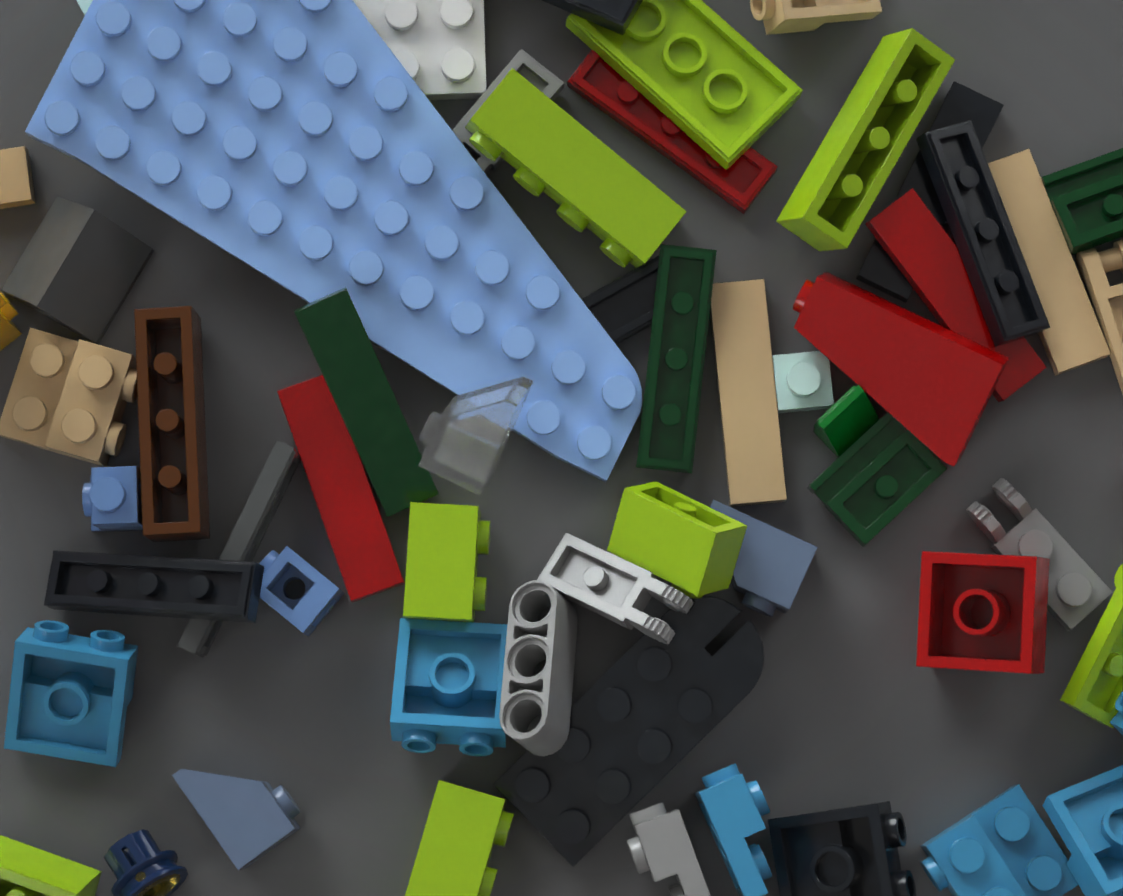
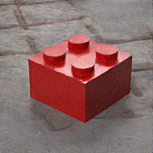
(983, 612)

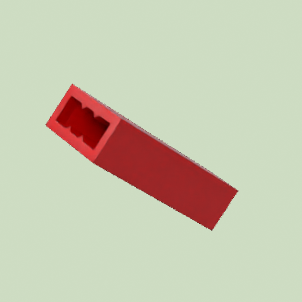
(905, 362)

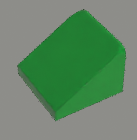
(846, 420)

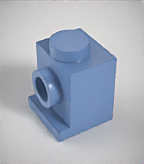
(113, 499)
(319, 593)

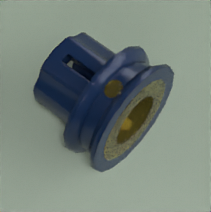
(143, 867)

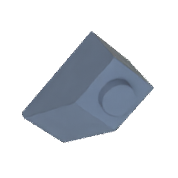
(768, 564)
(241, 812)

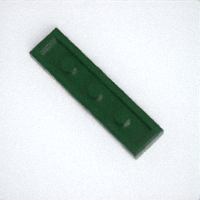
(676, 358)
(365, 401)

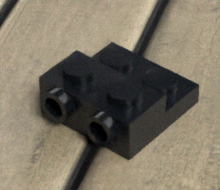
(841, 852)

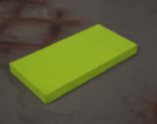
(696, 73)

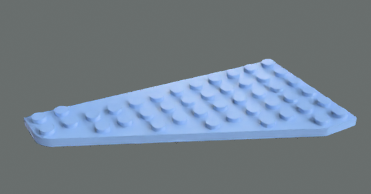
(330, 171)

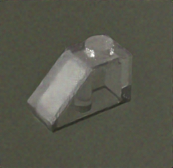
(473, 433)

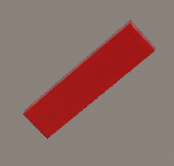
(628, 107)
(940, 279)
(341, 490)

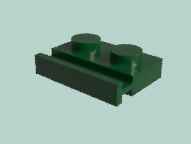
(1088, 200)
(876, 478)

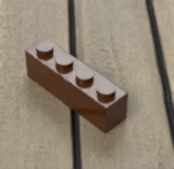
(171, 424)

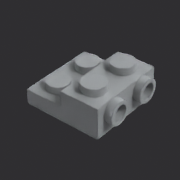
(666, 850)

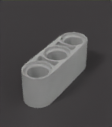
(551, 689)

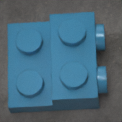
(448, 686)
(70, 693)
(732, 813)
(1092, 829)
(999, 852)

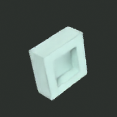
(802, 381)

